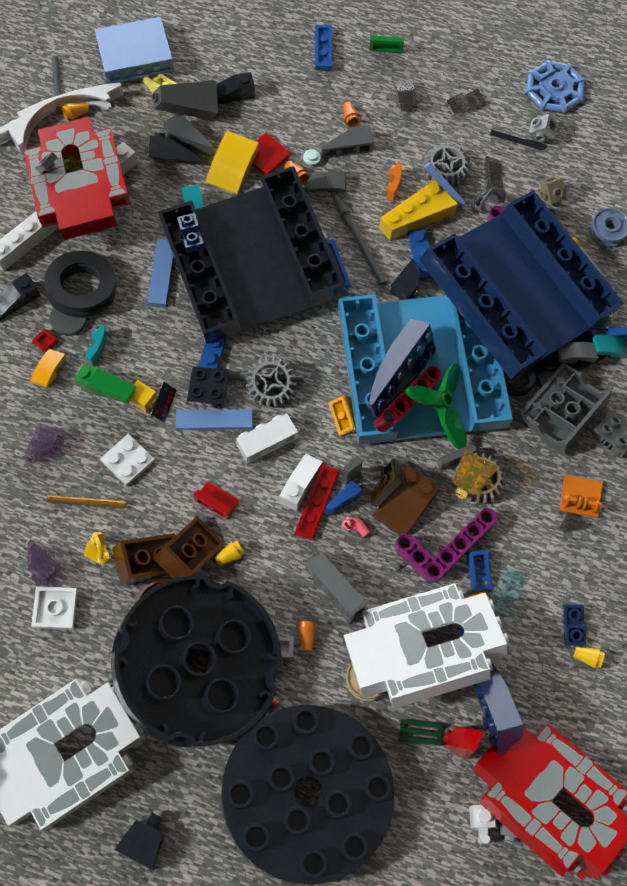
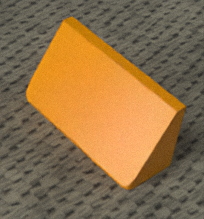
(343, 415)

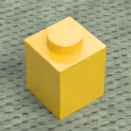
(143, 397)

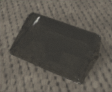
(493, 173)

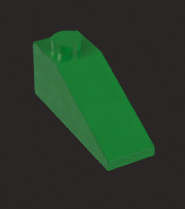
(104, 384)

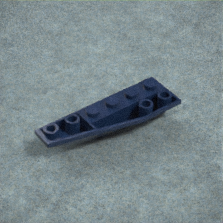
(402, 364)
(498, 711)

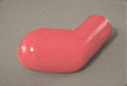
(357, 525)

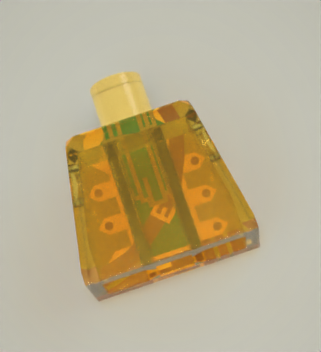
(472, 474)

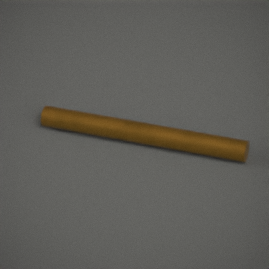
(86, 501)

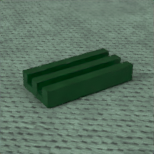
(438, 734)

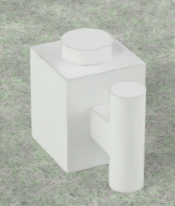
(482, 820)

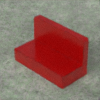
(216, 500)

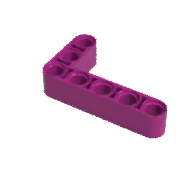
(450, 550)

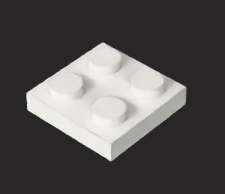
(127, 460)
(54, 608)

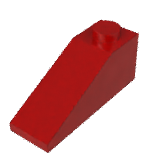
(462, 741)

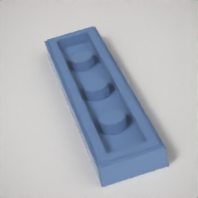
(161, 274)
(214, 419)

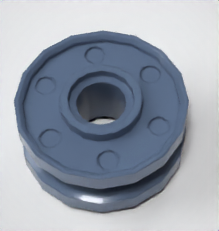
(602, 234)

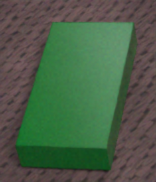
(386, 44)

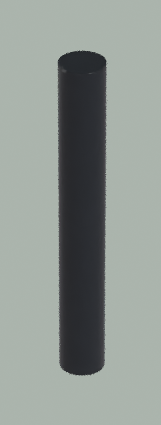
(513, 138)

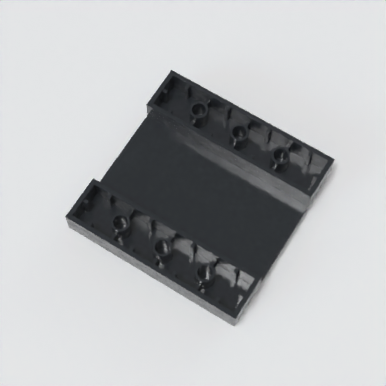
(258, 257)

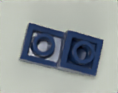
(190, 232)
(574, 625)

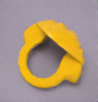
(96, 549)

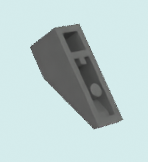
(184, 132)
(353, 141)

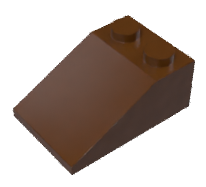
(406, 502)
(188, 549)
(136, 561)

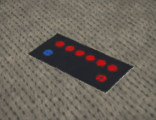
(163, 402)

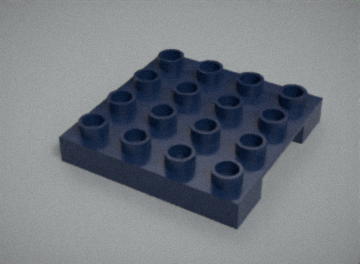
(521, 283)

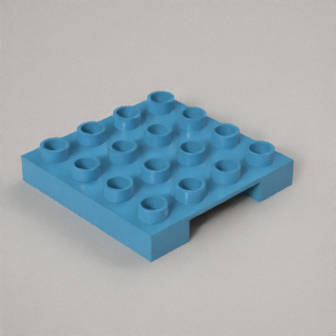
(367, 335)

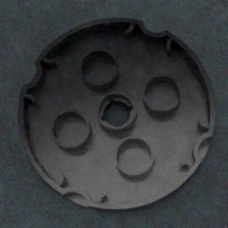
(152, 668)
(291, 838)

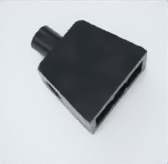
(143, 841)

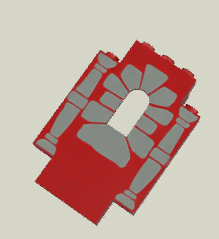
(81, 199)
(521, 796)

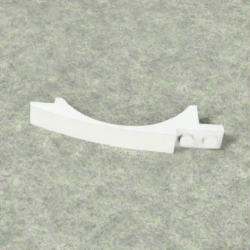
(21, 128)

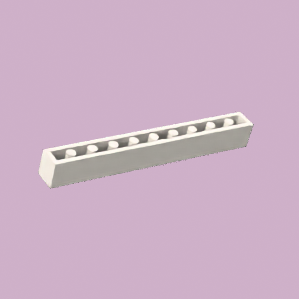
(30, 231)

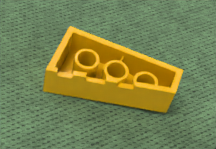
(422, 208)

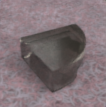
(571, 523)

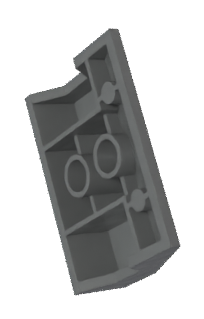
(564, 408)

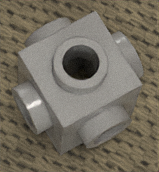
(543, 128)

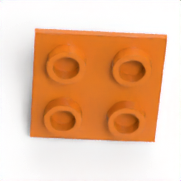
(581, 496)

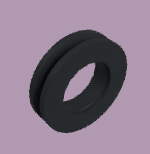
(80, 305)

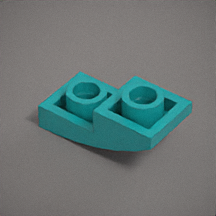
(193, 193)
(98, 340)
(610, 345)

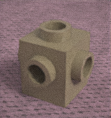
(553, 190)

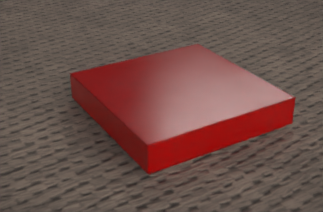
(270, 154)

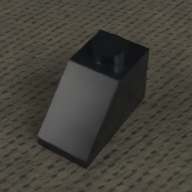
(406, 283)

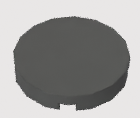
(66, 324)

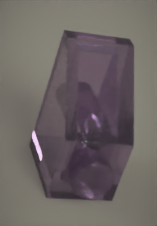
(44, 443)
(41, 565)

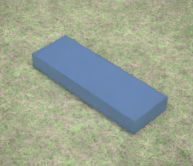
(443, 183)

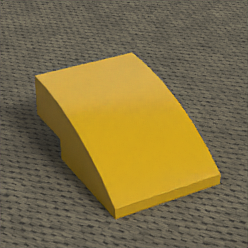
(232, 162)

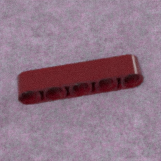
(403, 403)

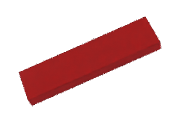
(316, 502)

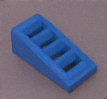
(349, 494)
(472, 571)

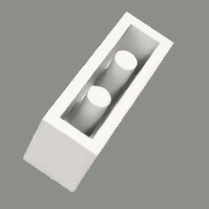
(266, 437)

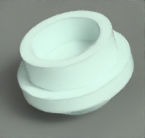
(311, 157)

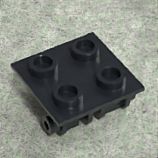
(208, 385)

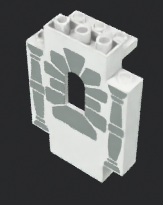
(395, 657)
(32, 769)

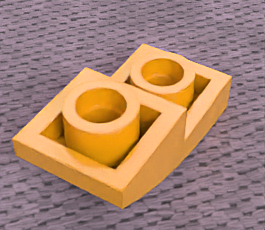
(46, 369)

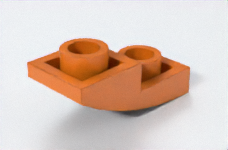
(394, 181)

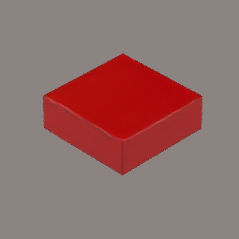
(45, 340)

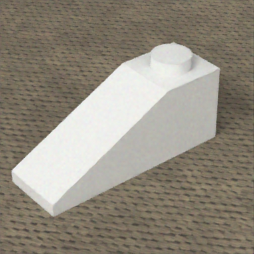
(299, 482)

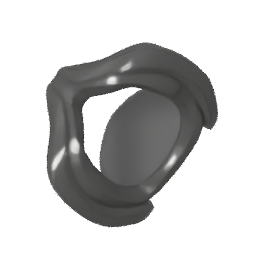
(494, 193)

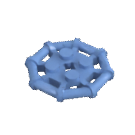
(552, 93)

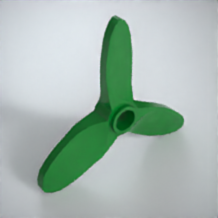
(443, 402)

